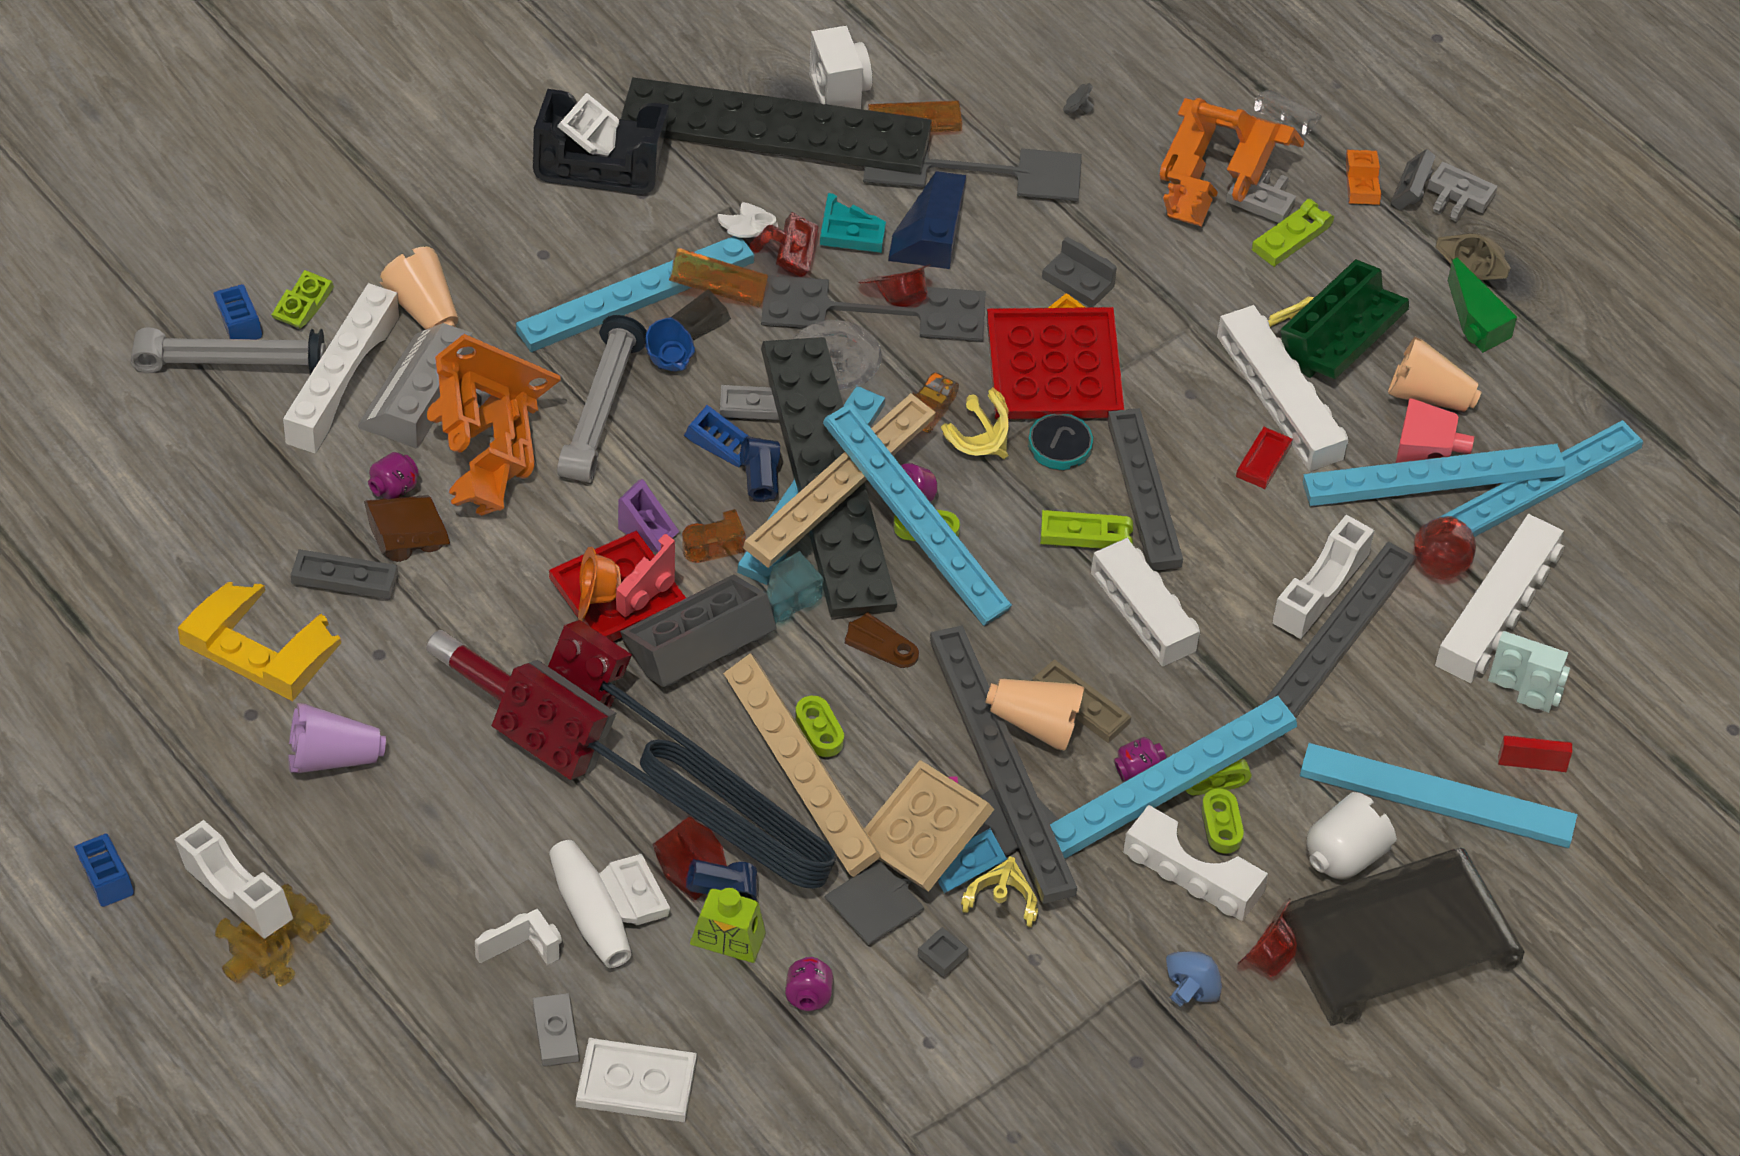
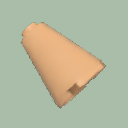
(421, 287)
(1433, 379)
(1038, 708)

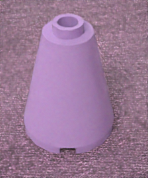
(331, 741)

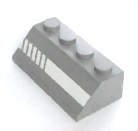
(411, 388)

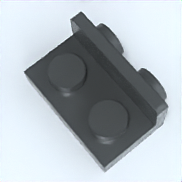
(1081, 273)

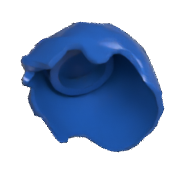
(669, 345)

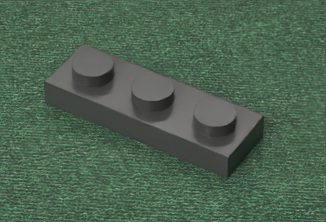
(344, 574)

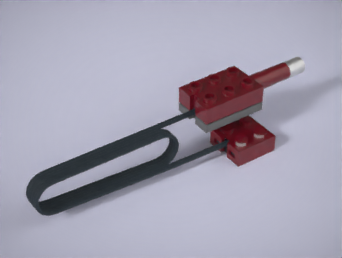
(566, 709)

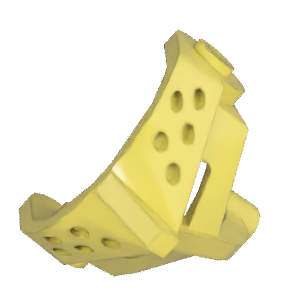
(989, 443)
(1004, 874)

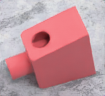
(1430, 434)

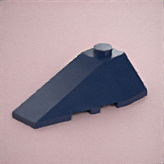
(930, 224)

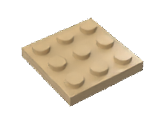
(926, 824)

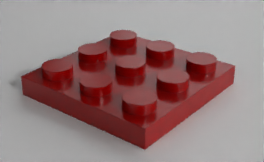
(604, 617)

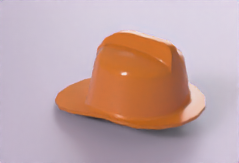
(597, 580)

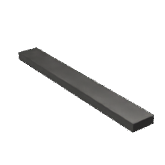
(1342, 628)

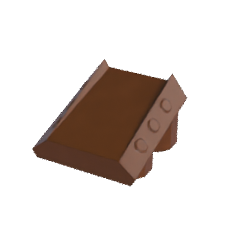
(406, 526)

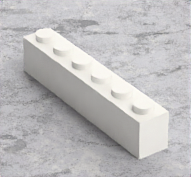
(1282, 387)
(1499, 598)

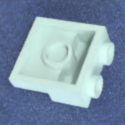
(1531, 669)

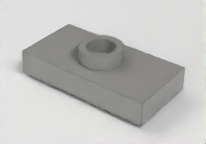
(747, 402)
(555, 1029)

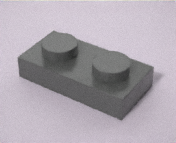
(1413, 179)

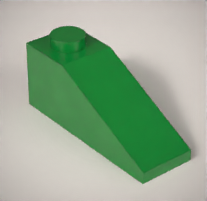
(1480, 312)

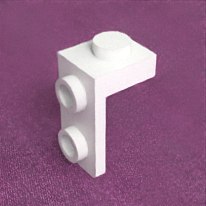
(520, 929)

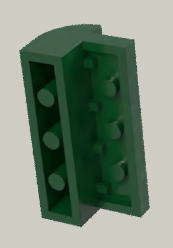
(1342, 321)

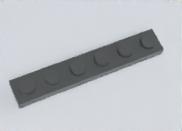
(1145, 489)

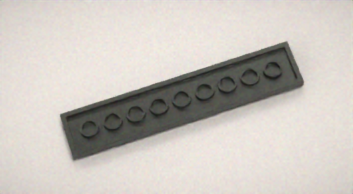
(785, 125)
(847, 538)

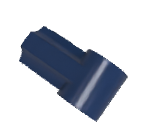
(761, 460)
(738, 875)

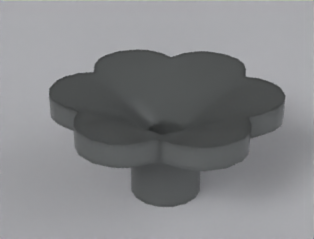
(1079, 100)

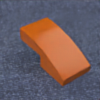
(1362, 177)

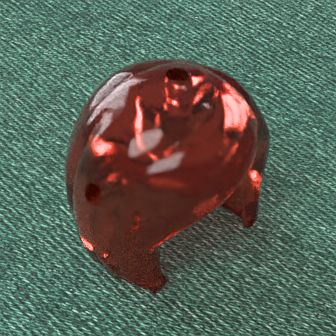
(1443, 543)

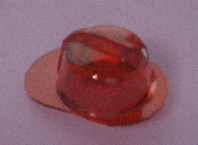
(902, 288)
(1275, 946)

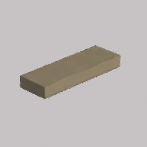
(1095, 709)

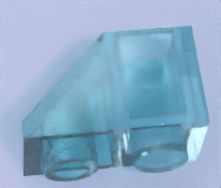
(793, 586)

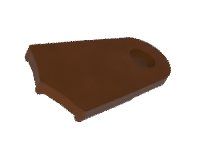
(881, 641)

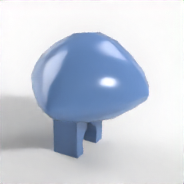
(1195, 975)

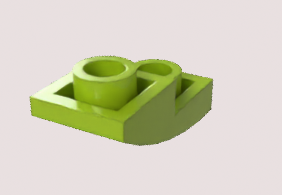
(304, 300)

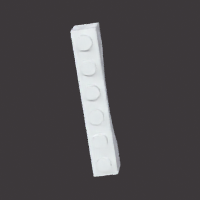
(316, 404)

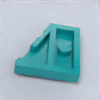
(851, 227)

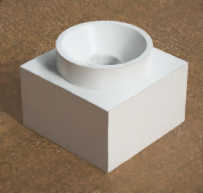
(839, 67)

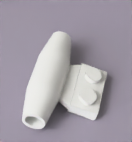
(607, 899)

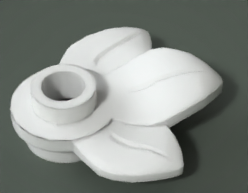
(748, 223)

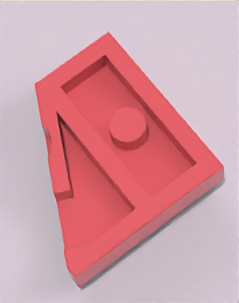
(647, 579)

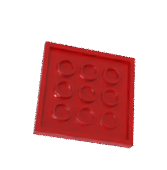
(1055, 361)

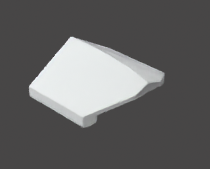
(591, 126)

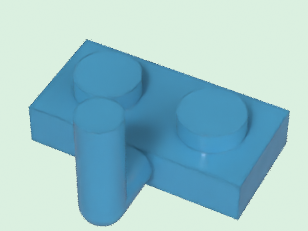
(975, 858)

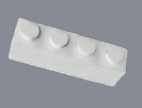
(1145, 602)

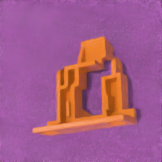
(1183, 164)
(506, 410)

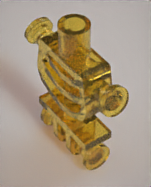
(251, 948)

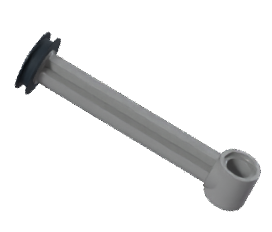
(622, 337)
(154, 350)

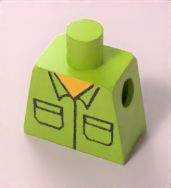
(730, 925)

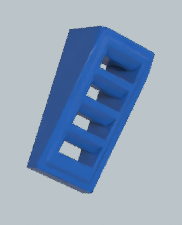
(239, 316)
(705, 439)
(105, 870)

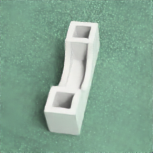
(1307, 598)
(1227, 885)
(253, 899)

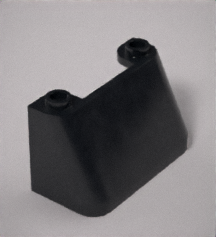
(627, 169)

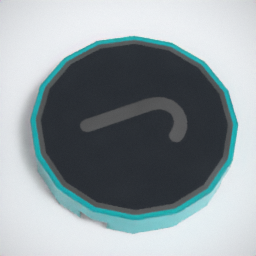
(1060, 441)

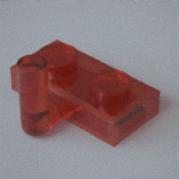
(795, 242)

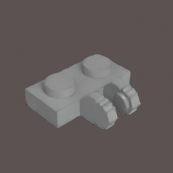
(1462, 188)
(1265, 199)

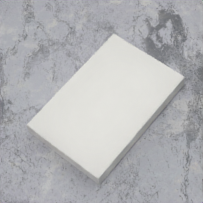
(636, 1080)

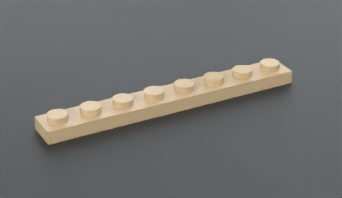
(833, 485)
(802, 765)

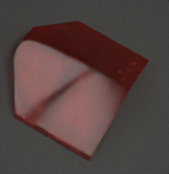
(683, 844)

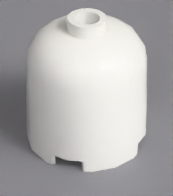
(1349, 837)

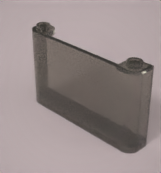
(1398, 932)

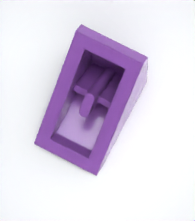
(642, 512)

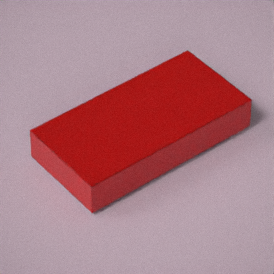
(1264, 457)
(1535, 753)

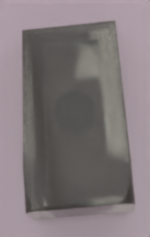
(702, 315)

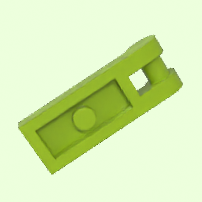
(1292, 233)
(1084, 529)

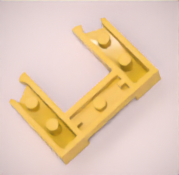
(286, 673)

